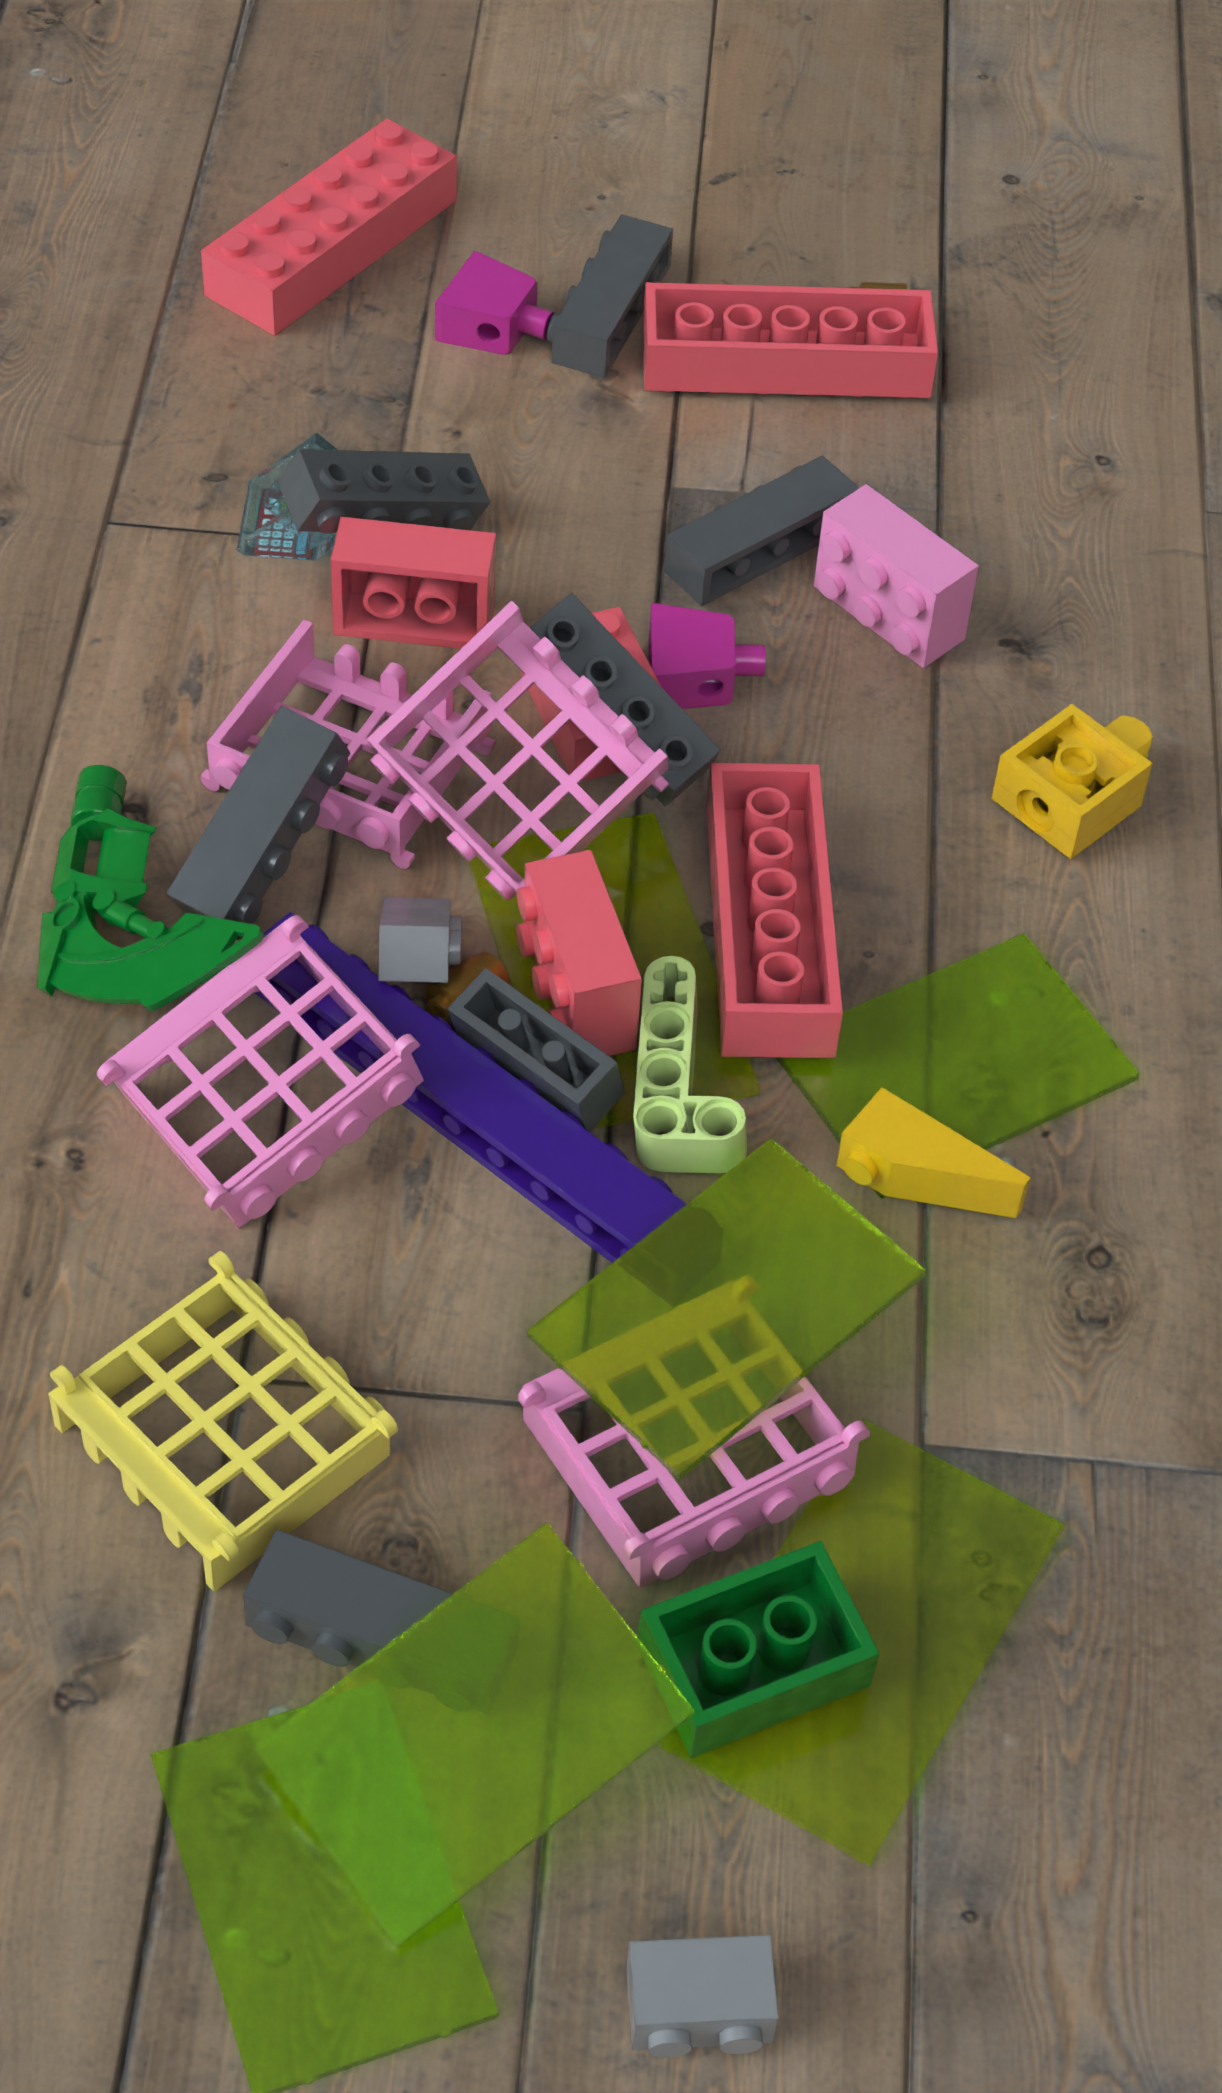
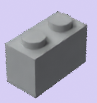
(418, 939)
(701, 1994)

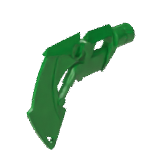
(71, 948)

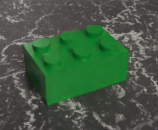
(760, 1646)

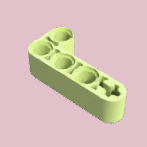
(668, 1059)

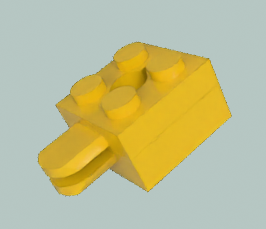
(1075, 777)

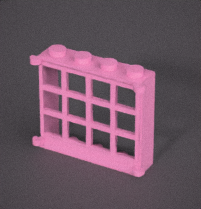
(342, 681)
(578, 702)
(319, 1133)
(717, 1522)

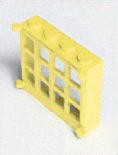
(152, 1476)

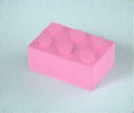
(895, 575)

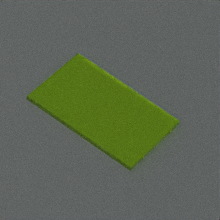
(971, 1045)
(725, 1307)
(473, 1733)
(291, 1944)

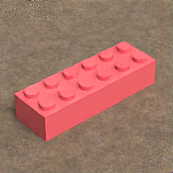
(329, 226)
(789, 340)
(772, 912)

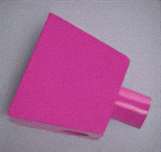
(489, 307)
(698, 656)

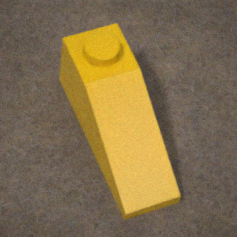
(924, 1161)

